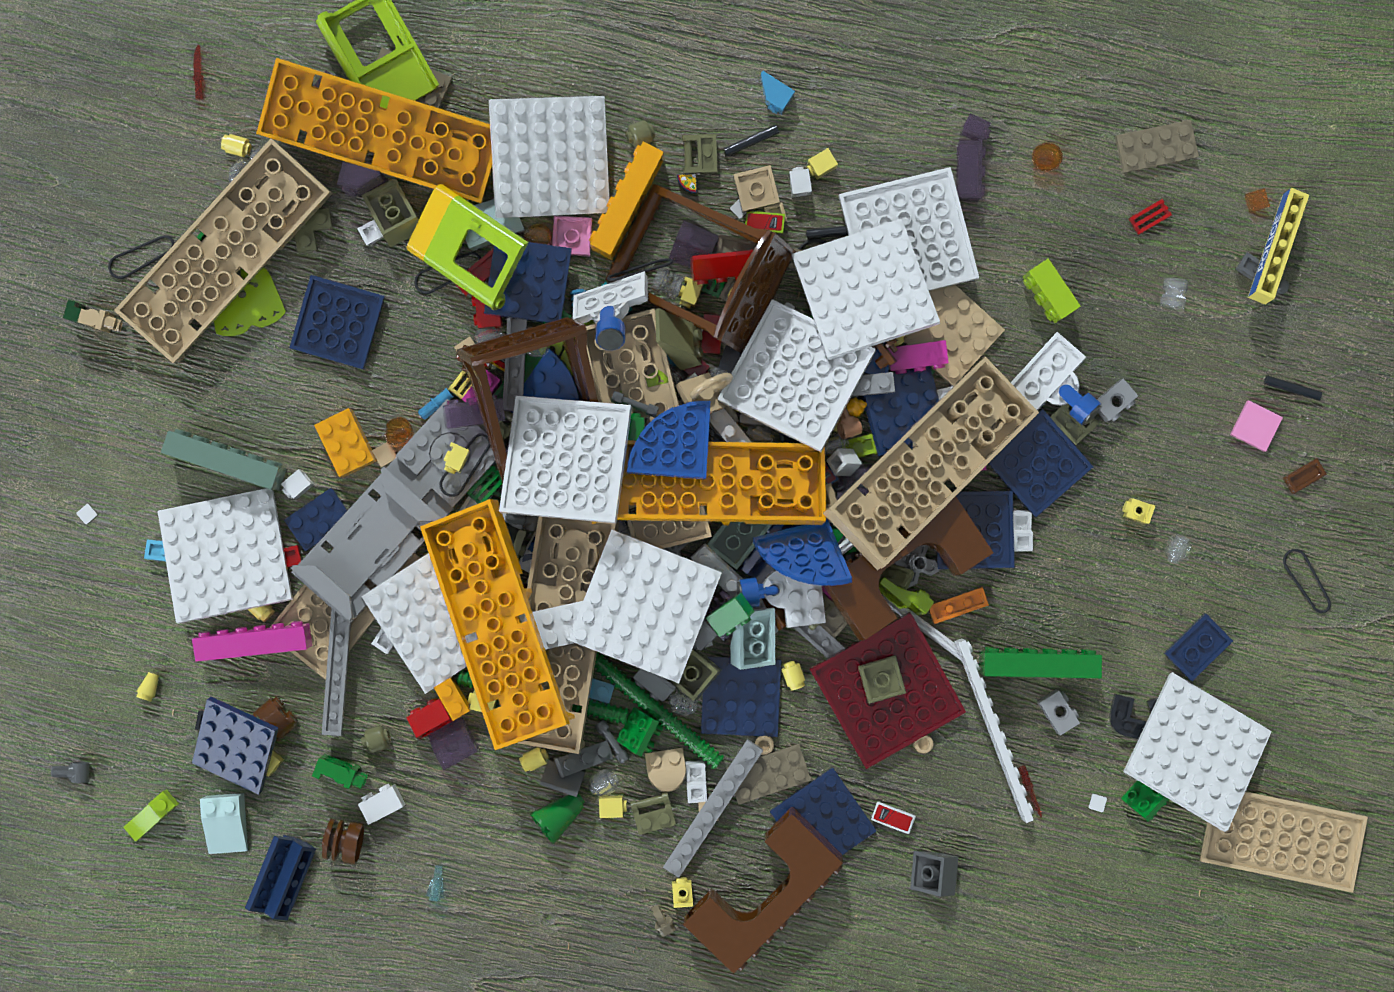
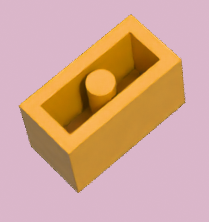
(452, 698)

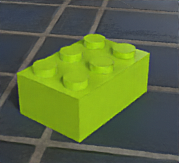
(1050, 291)

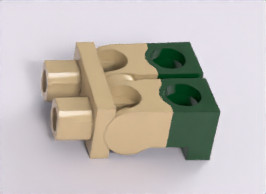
(99, 320)

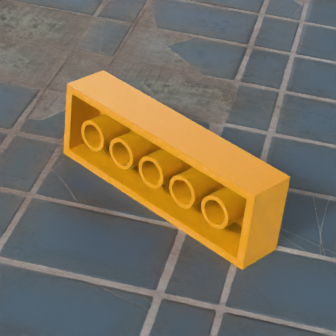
(627, 200)

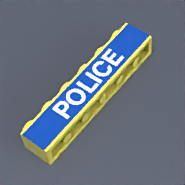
(1278, 246)

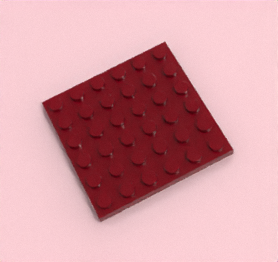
(898, 721)

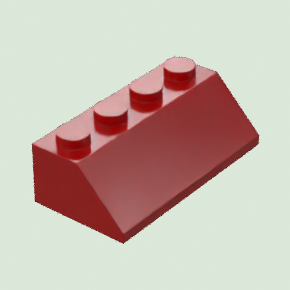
(718, 266)

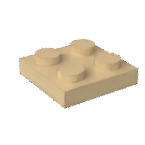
(756, 188)

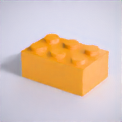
(345, 442)

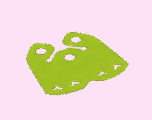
(248, 310)

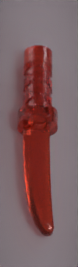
(197, 77)
(1029, 786)

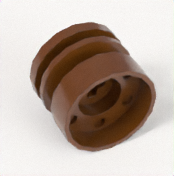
(338, 840)

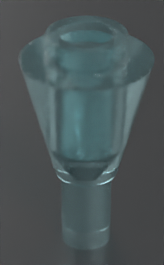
(435, 890)

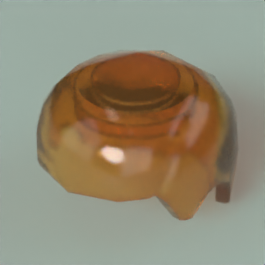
(1046, 156)
(539, 234)
(398, 432)

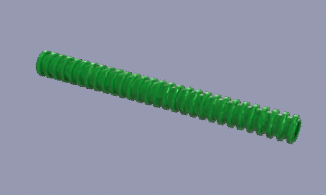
(594, 708)
(657, 711)

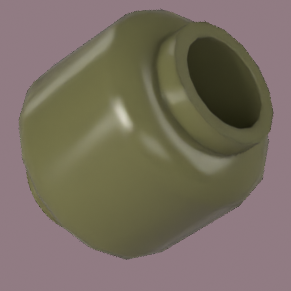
(640, 132)
(376, 739)

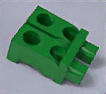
(340, 771)

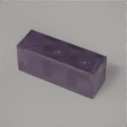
(970, 170)
(468, 412)

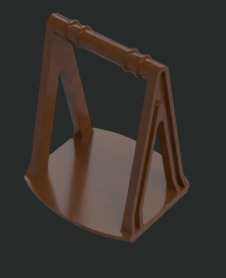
(754, 286)
(518, 343)

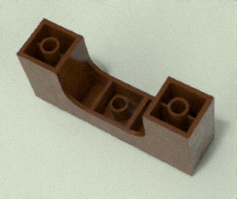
(949, 533)
(739, 935)

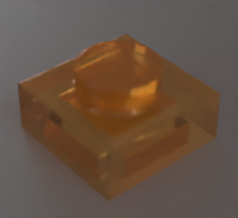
(1257, 200)

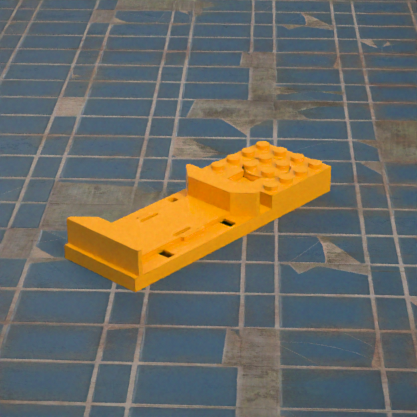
(407, 137)
(741, 485)
(486, 596)

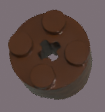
(274, 713)

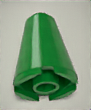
(558, 816)

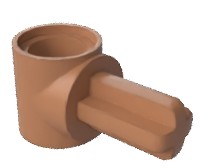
(848, 425)

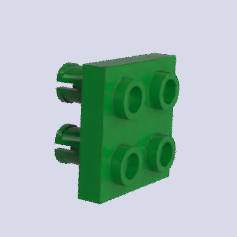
(638, 732)
(1144, 800)

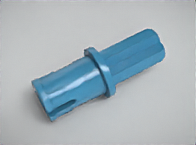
(434, 404)

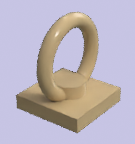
(704, 389)

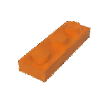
(958, 605)

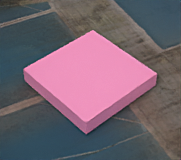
(573, 233)
(1256, 426)

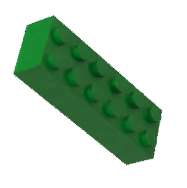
(1040, 664)

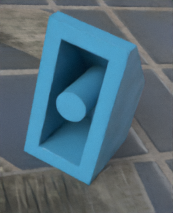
(776, 93)

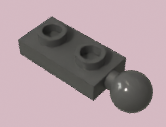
(1248, 267)

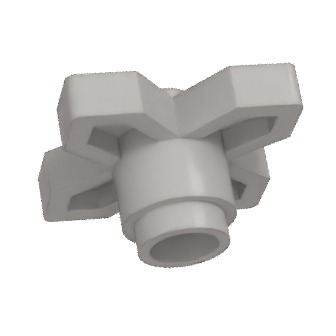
(922, 564)

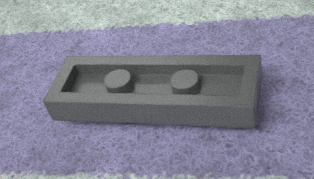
(587, 758)

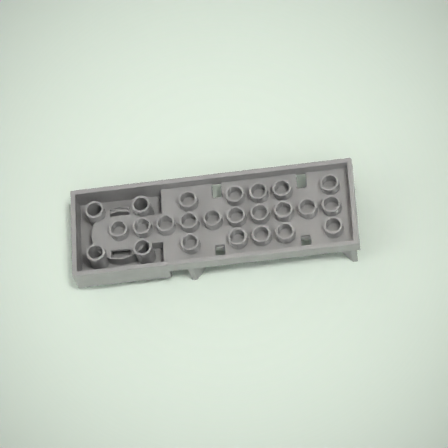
(376, 537)

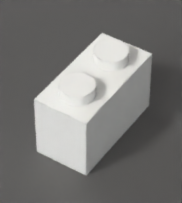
(381, 804)

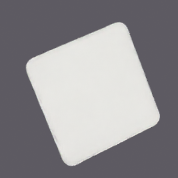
(736, 208)
(86, 514)
(1097, 803)

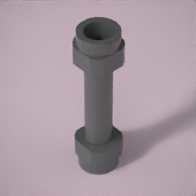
(618, 398)
(621, 755)

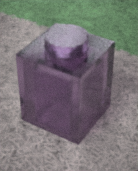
(976, 128)

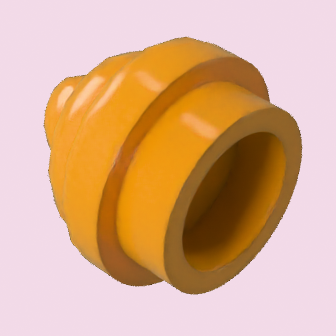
(856, 407)

